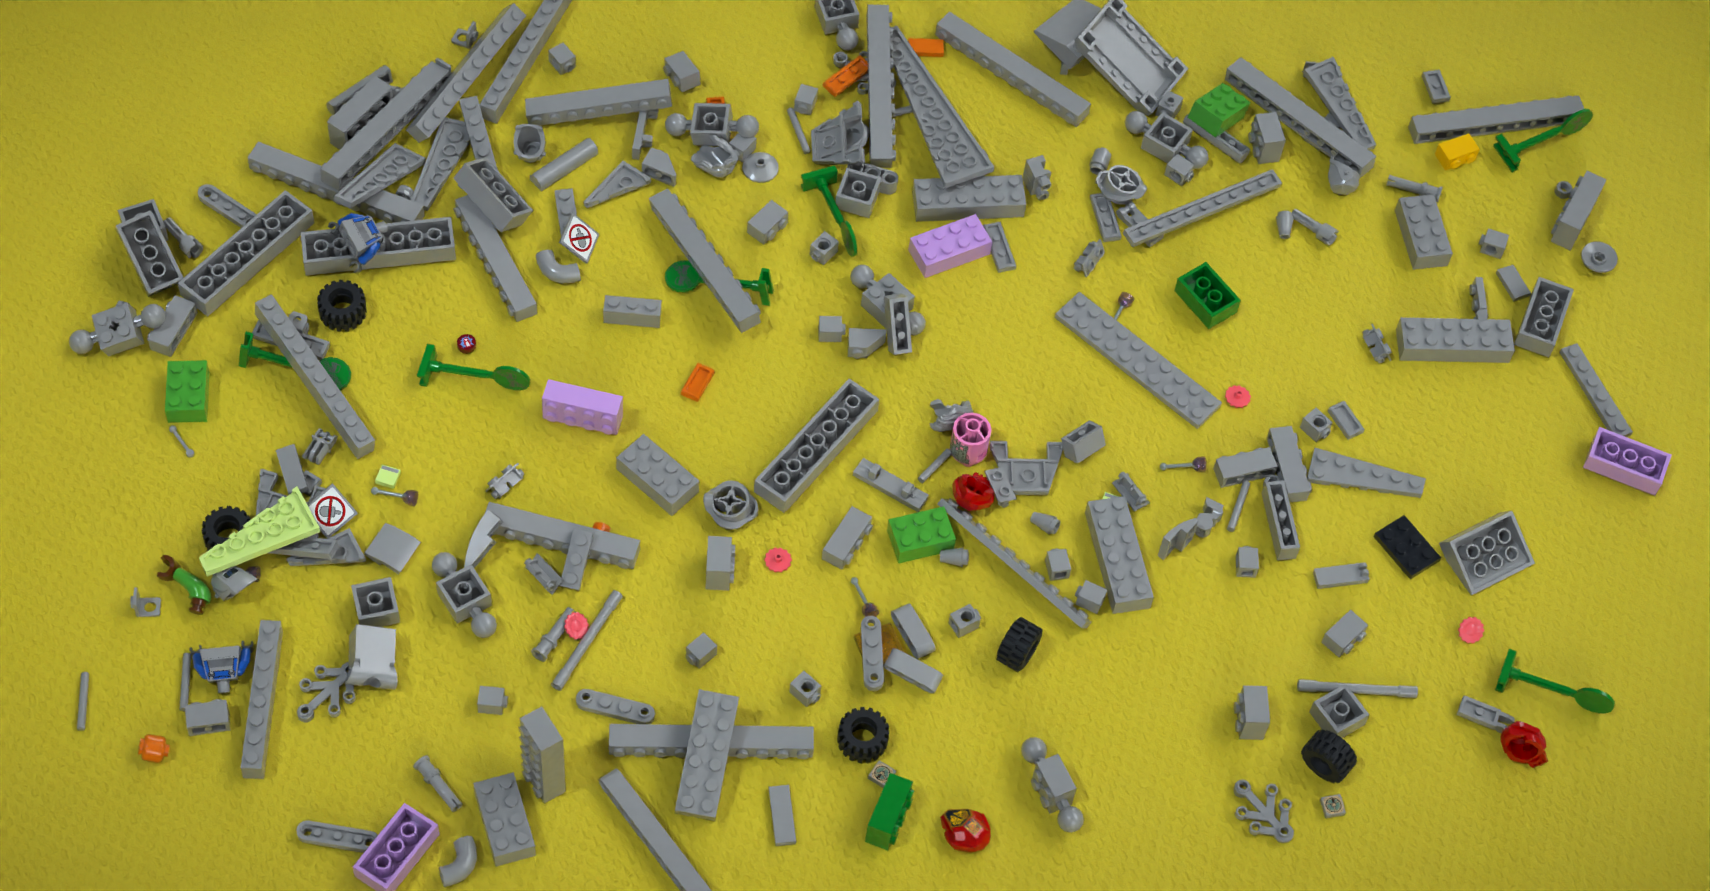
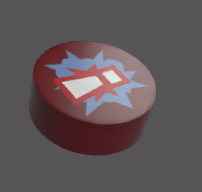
(466, 343)

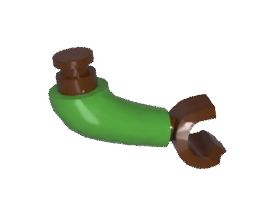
(197, 589)

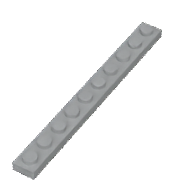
(1202, 208)
(1019, 566)

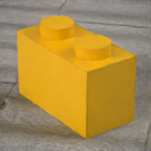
(1457, 152)

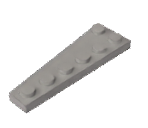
(1335, 94)
(443, 157)
(384, 171)
(1341, 470)

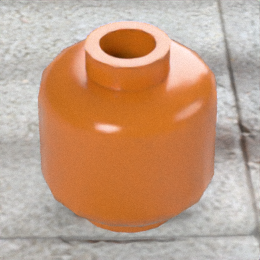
(153, 748)

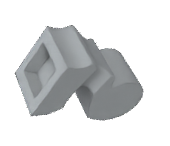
(1212, 514)

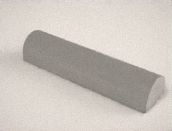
(335, 104)
(1224, 141)
(564, 164)

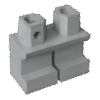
(1036, 178)

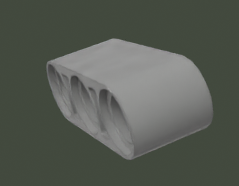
(887, 176)
(913, 631)
(913, 670)

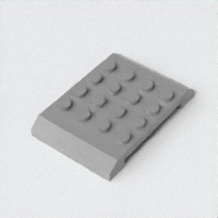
(1129, 57)

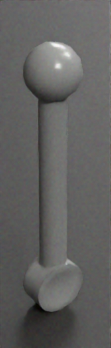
(189, 452)

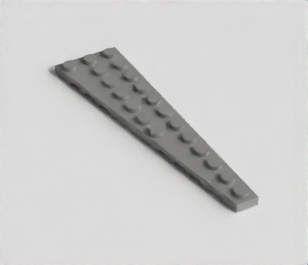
(946, 135)

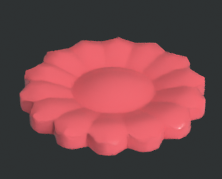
(1237, 396)
(778, 560)
(576, 625)
(1471, 630)

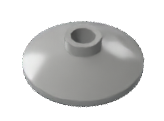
(760, 173)
(1599, 251)

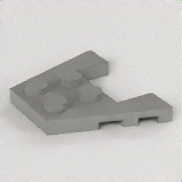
(830, 142)
(1028, 475)
(267, 497)

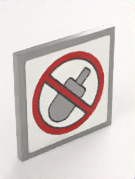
(579, 238)
(331, 510)

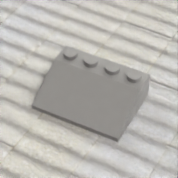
(1064, 27)
(1487, 552)

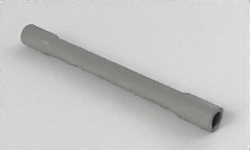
(565, 673)
(1400, 691)

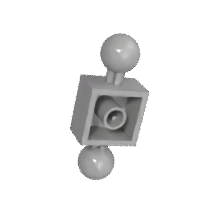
(839, 17)
(711, 120)
(1166, 138)
(873, 298)
(117, 329)
(464, 594)
(1053, 784)

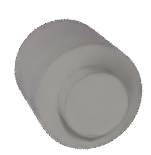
(1100, 160)

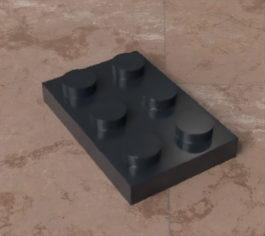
(1407, 547)

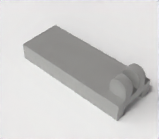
(1341, 575)

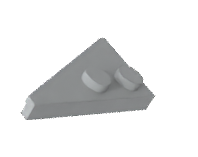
(620, 181)
(347, 552)

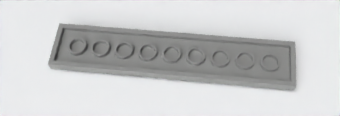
(1138, 360)

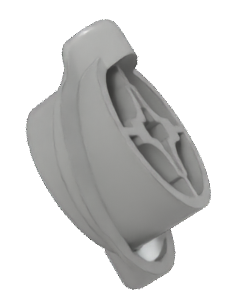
(1120, 184)
(736, 510)

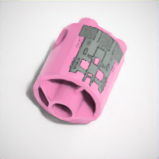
(970, 438)

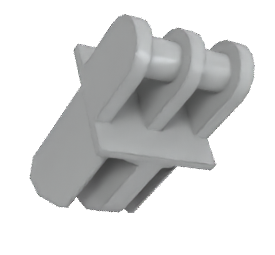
(319, 447)

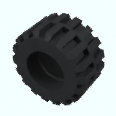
(341, 293)
(222, 520)
(1019, 644)
(865, 720)
(1329, 756)

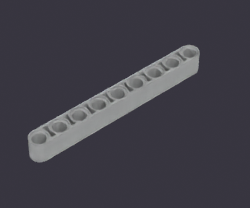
(651, 832)

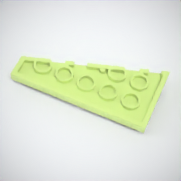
(269, 530)

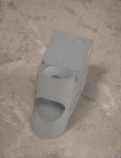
(372, 657)

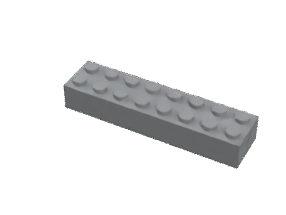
(401, 245)
(246, 253)
(816, 445)

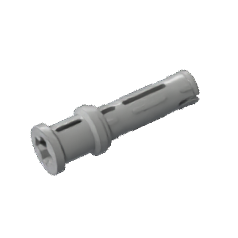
(1422, 189)
(549, 640)
(432, 777)

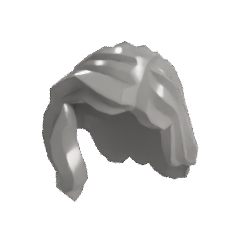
(716, 160)
(948, 414)

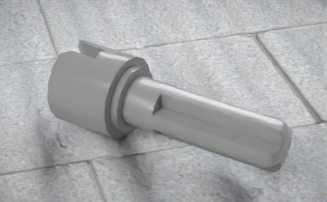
(1323, 232)
(187, 243)

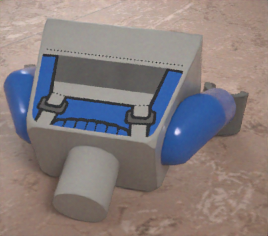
(361, 236)
(222, 664)

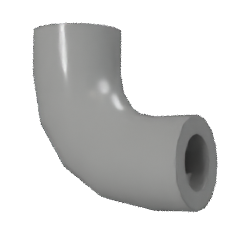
(556, 271)
(464, 863)

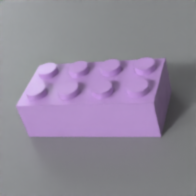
(950, 246)
(582, 407)
(1627, 461)
(396, 849)

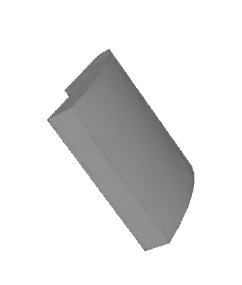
(1178, 537)
(392, 548)

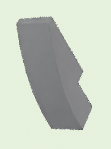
(481, 539)

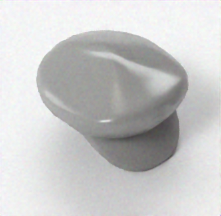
(856, 134)

